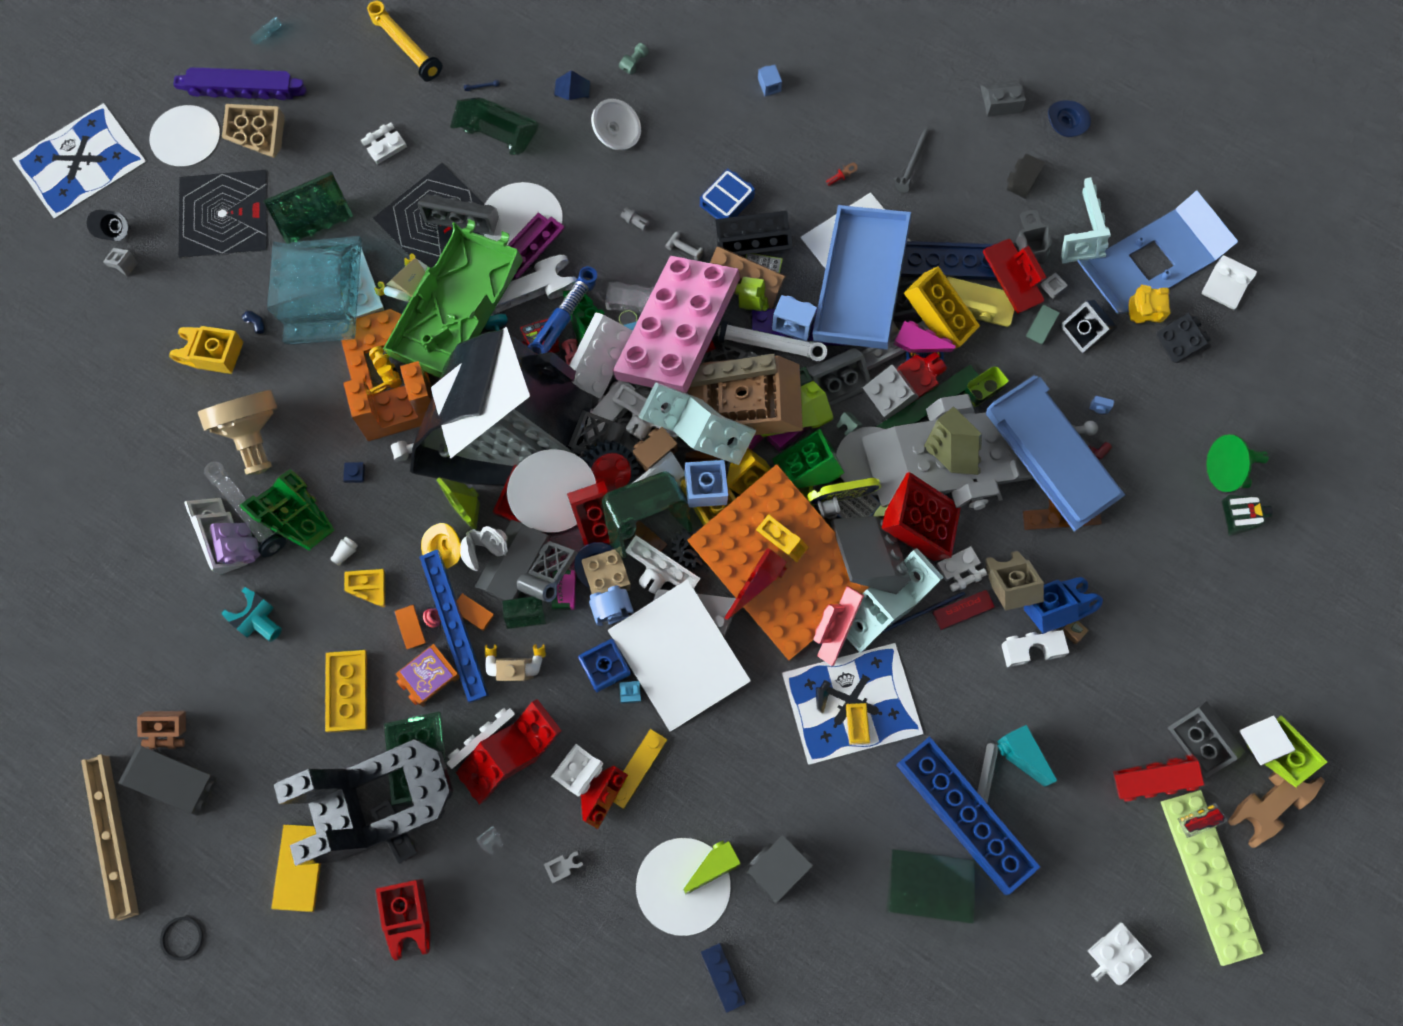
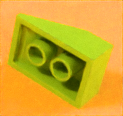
(1299, 764)

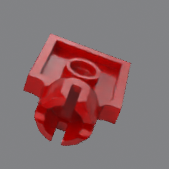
(923, 372)

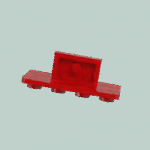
(1016, 273)

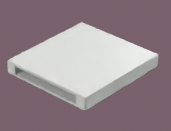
(1267, 740)

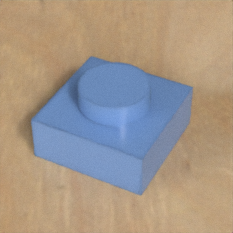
(1101, 405)

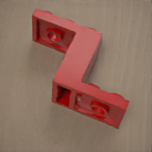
(508, 751)

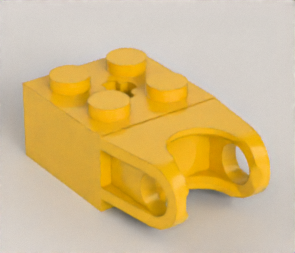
(208, 349)

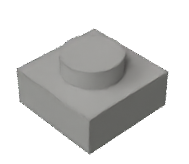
(1054, 285)

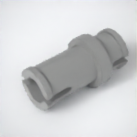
(632, 217)

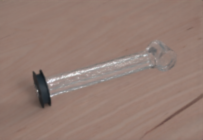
(270, 542)

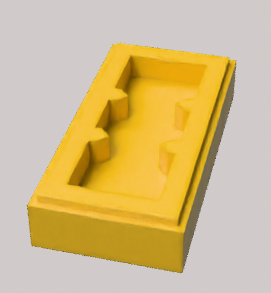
(857, 724)

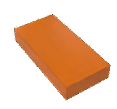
(474, 612)

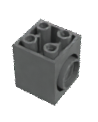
(779, 868)

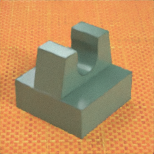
(850, 421)

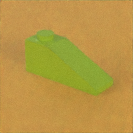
(716, 864)

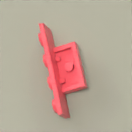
(836, 625)

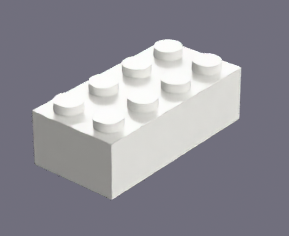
(599, 354)

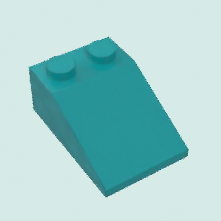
(1022, 751)

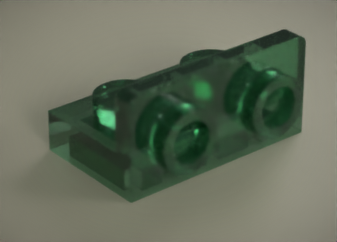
(523, 612)

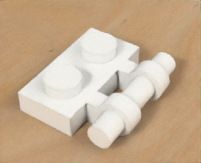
(386, 147)
(959, 563)

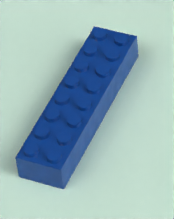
(968, 816)

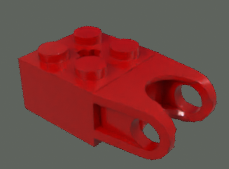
(404, 922)

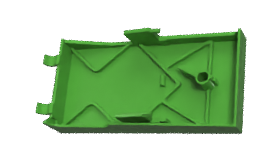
(453, 298)

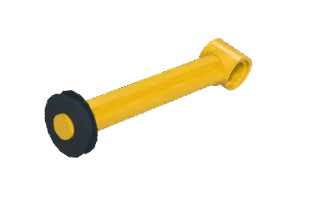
(428, 67)

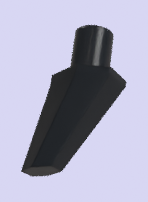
(822, 696)

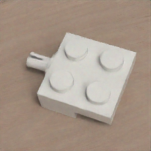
(1118, 955)

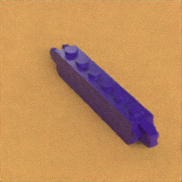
(239, 83)

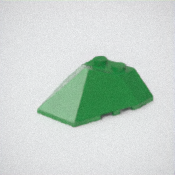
(290, 511)

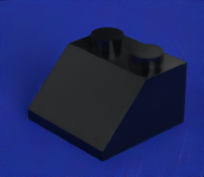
(1088, 325)

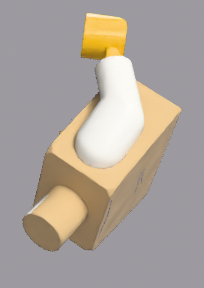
(405, 282)
(513, 668)

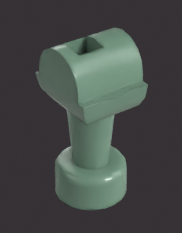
(628, 62)

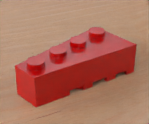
(1159, 778)

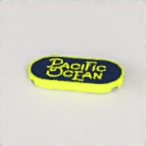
(845, 490)

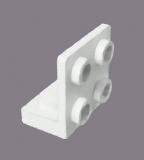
(1228, 282)

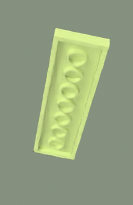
(1213, 884)

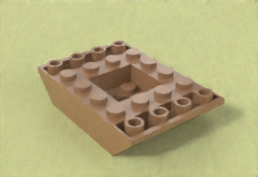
(770, 401)

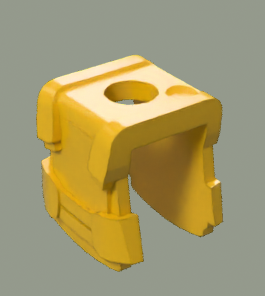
(1149, 304)

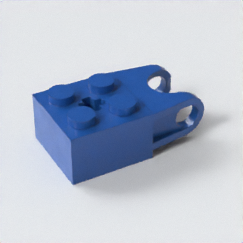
(1063, 604)

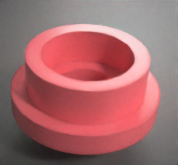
(431, 617)

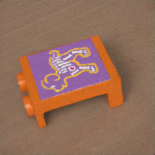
(426, 675)

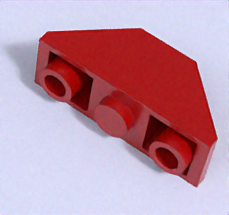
(601, 795)

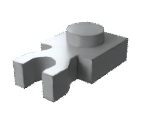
(560, 868)

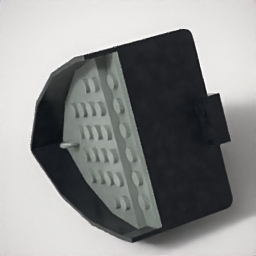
(535, 425)

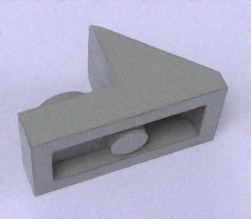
(121, 260)

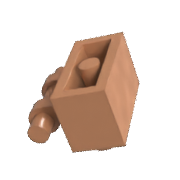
(161, 724)

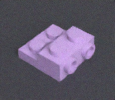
(234, 543)

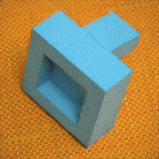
(630, 692)

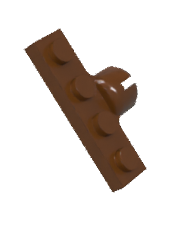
(1050, 518)

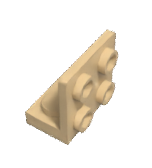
(605, 571)

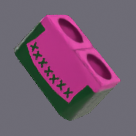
(566, 592)

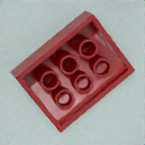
(922, 518)

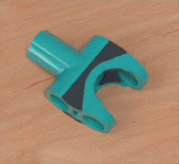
(254, 617)

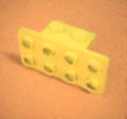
(984, 302)

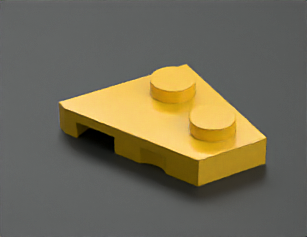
(366, 585)

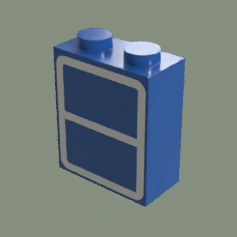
(727, 195)

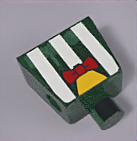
(1244, 513)

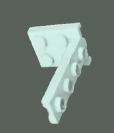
(1091, 243)

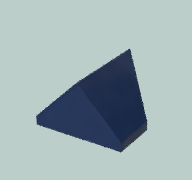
(572, 86)

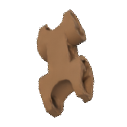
(1265, 811)

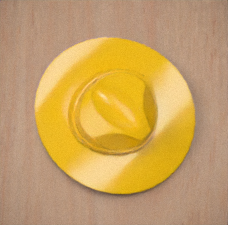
(445, 539)

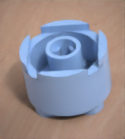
(611, 605)

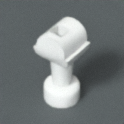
(401, 450)

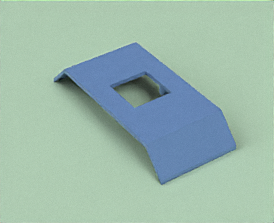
(1189, 238)

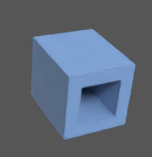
(769, 80)

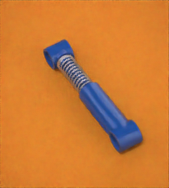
(561, 315)

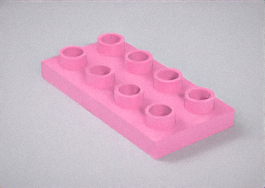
(677, 324)

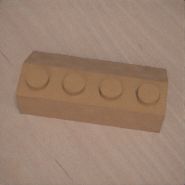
(748, 268)

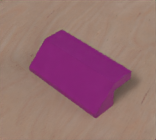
(535, 239)

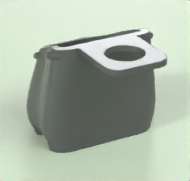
(1034, 236)

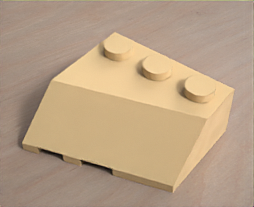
(254, 127)

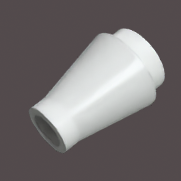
(344, 550)

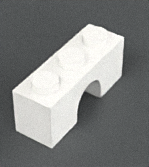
(1051, 643)

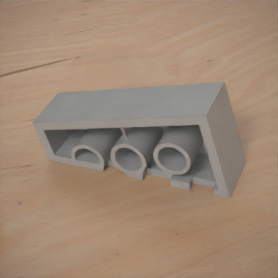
(715, 606)

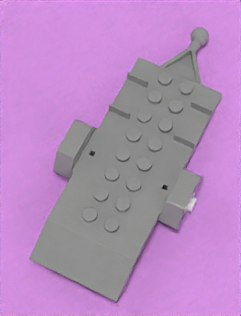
(902, 450)

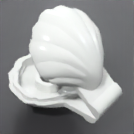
(489, 537)

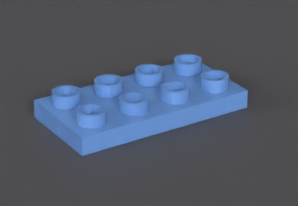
(862, 277)

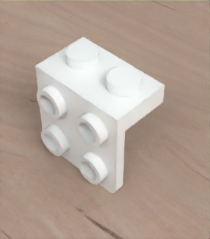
(577, 770)

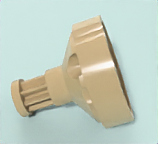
(242, 422)

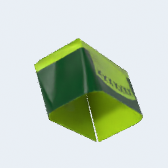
(994, 374)

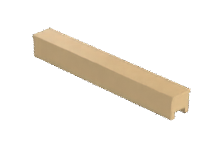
(110, 838)

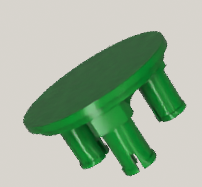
(1231, 463)

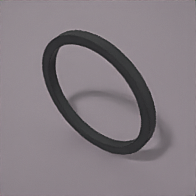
(164, 931)

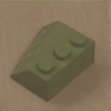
(955, 443)

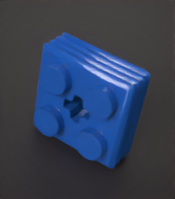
(608, 653)

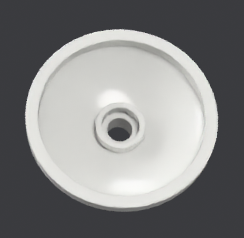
(621, 119)

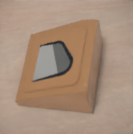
(1075, 631)

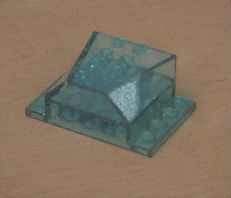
(315, 288)

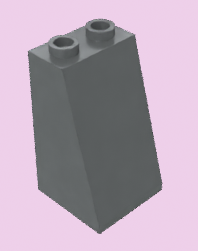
(168, 780)

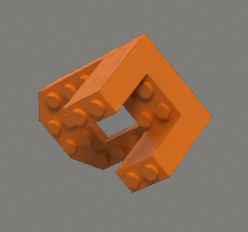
(392, 409)

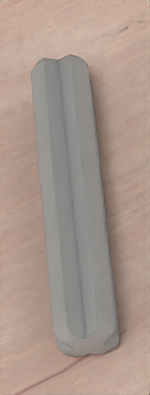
(987, 771)

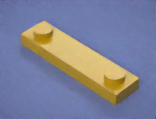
(639, 766)

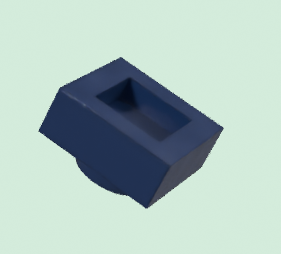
(354, 472)

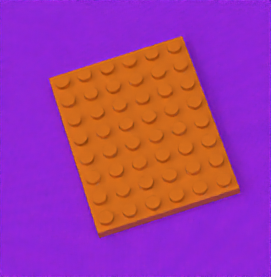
(732, 547)

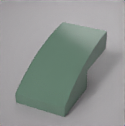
(1042, 324)

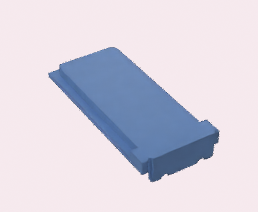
(1054, 452)

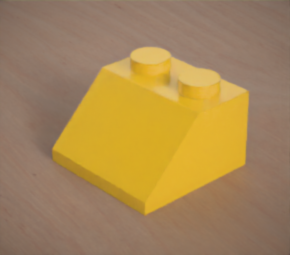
(745, 474)

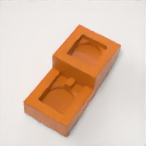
(410, 626)

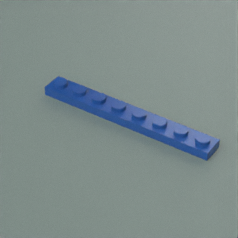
(454, 626)

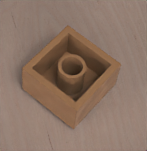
(654, 448)

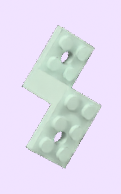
(697, 423)
(882, 608)

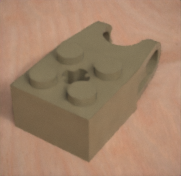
(1015, 581)

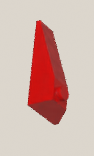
(766, 571)

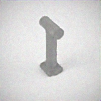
(674, 241)

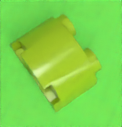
(751, 294)

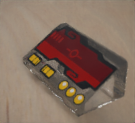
(1202, 820)

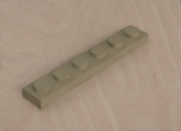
(734, 370)

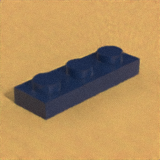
(723, 978)

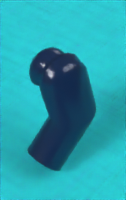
(254, 318)

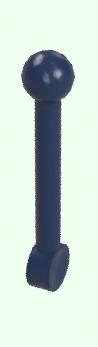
(496, 83)

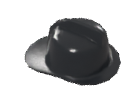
(107, 225)

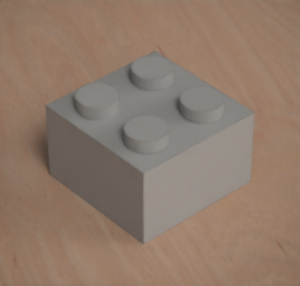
(890, 391)

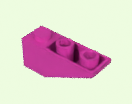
(917, 340)

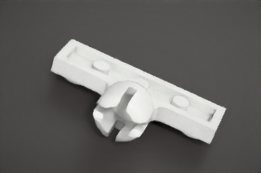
(635, 402)
(658, 566)

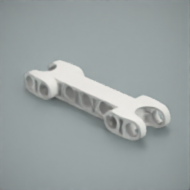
(538, 283)

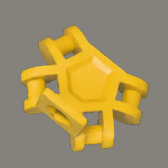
(385, 370)

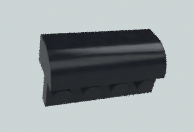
(754, 233)

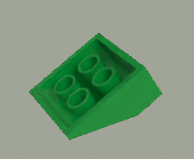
(810, 461)

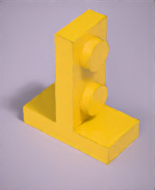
(782, 538)

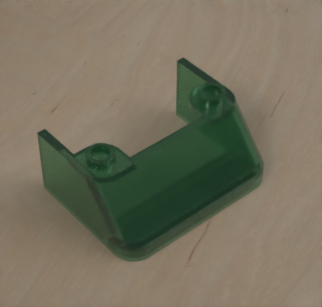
(495, 121)
(642, 500)

